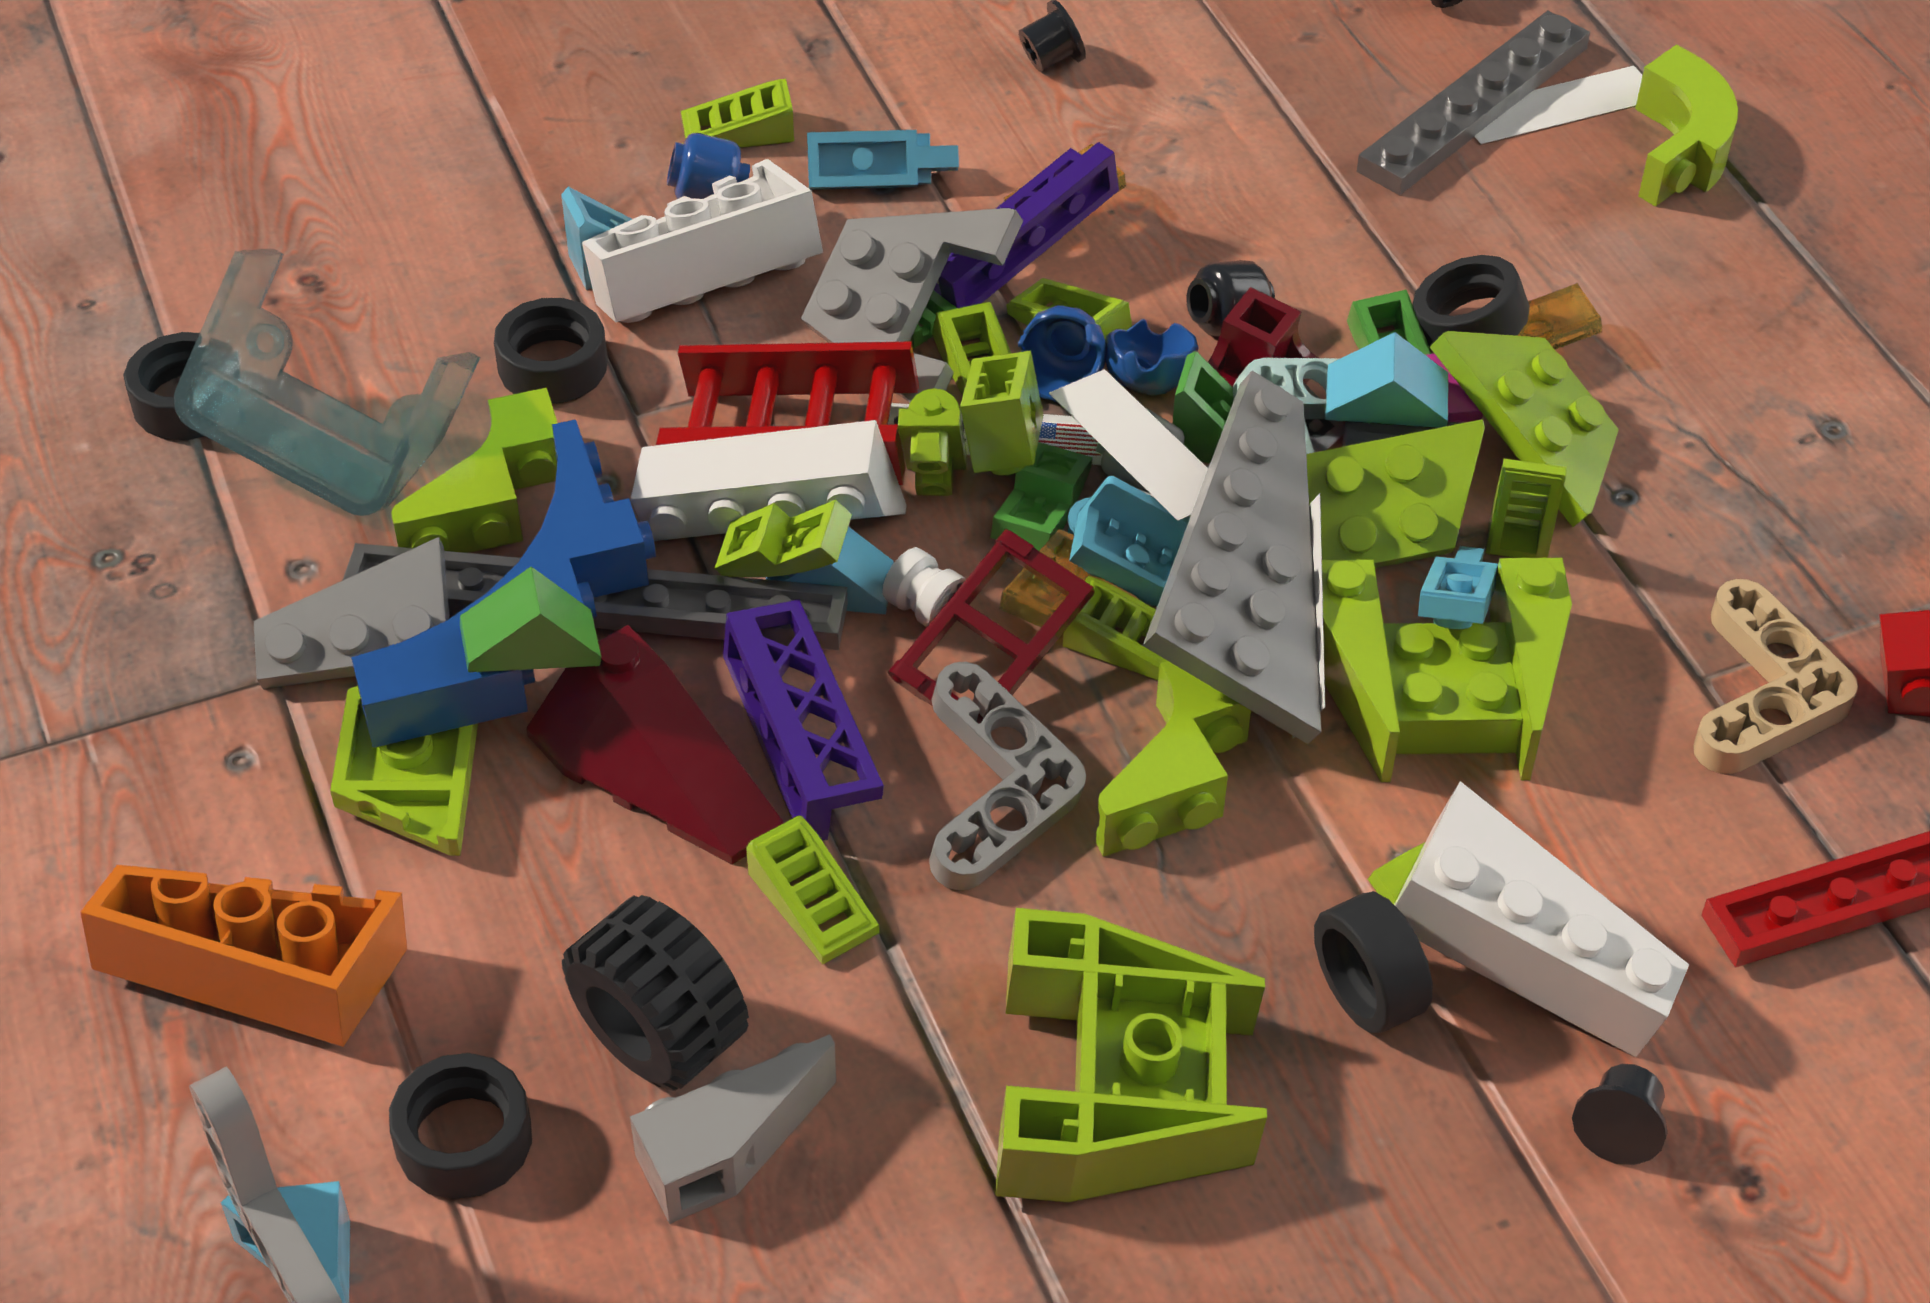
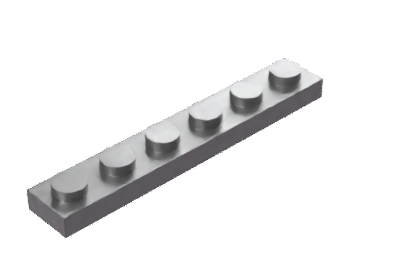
(1472, 102)

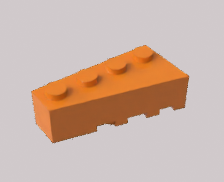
(248, 948)

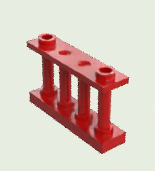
(794, 370)

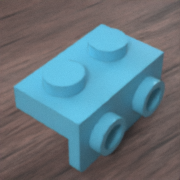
(1127, 539)

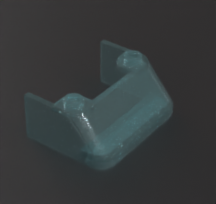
(246, 402)

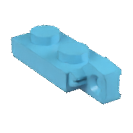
(875, 159)
(1458, 589)

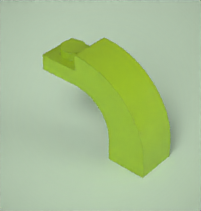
(1700, 112)

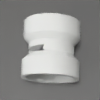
(920, 585)

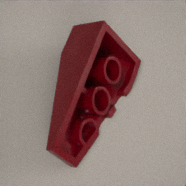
(651, 748)

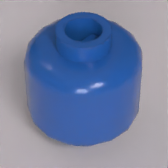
(702, 162)

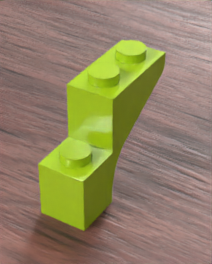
(476, 499)
(1176, 776)

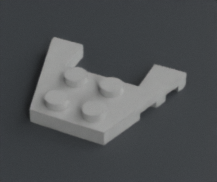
(888, 271)

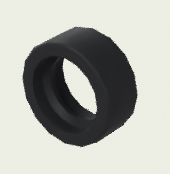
(1468, 281)
(544, 321)
(146, 371)
(1373, 962)
(457, 1079)

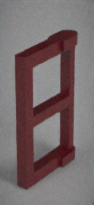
(958, 609)

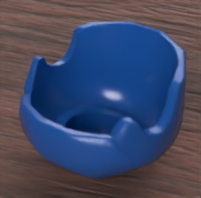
(1063, 347)
(1148, 360)

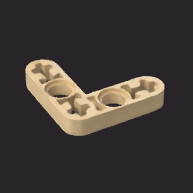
(1788, 687)

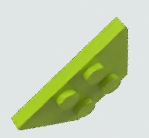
(1535, 408)
(1395, 494)
(407, 785)

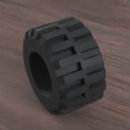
(655, 992)

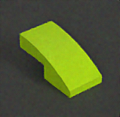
(776, 545)

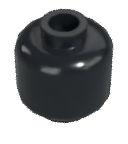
(1220, 288)

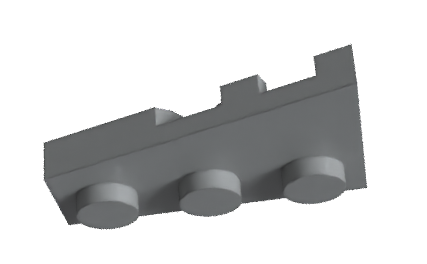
(355, 616)

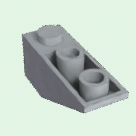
(721, 1134)

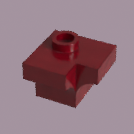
(1257, 330)

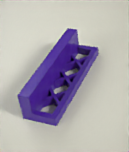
(1049, 209)
(779, 726)

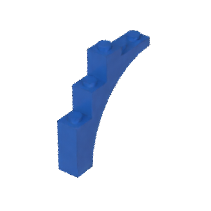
(583, 546)

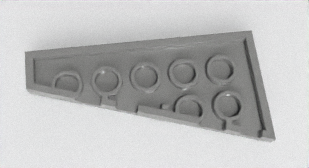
(1243, 575)

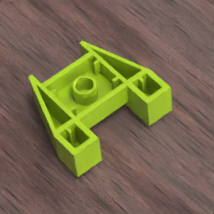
(1441, 686)
(1146, 1062)

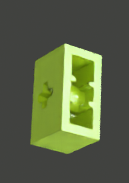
(1002, 413)

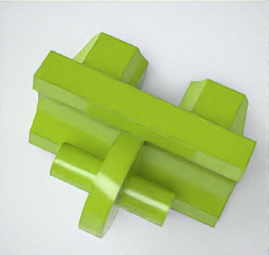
(933, 441)

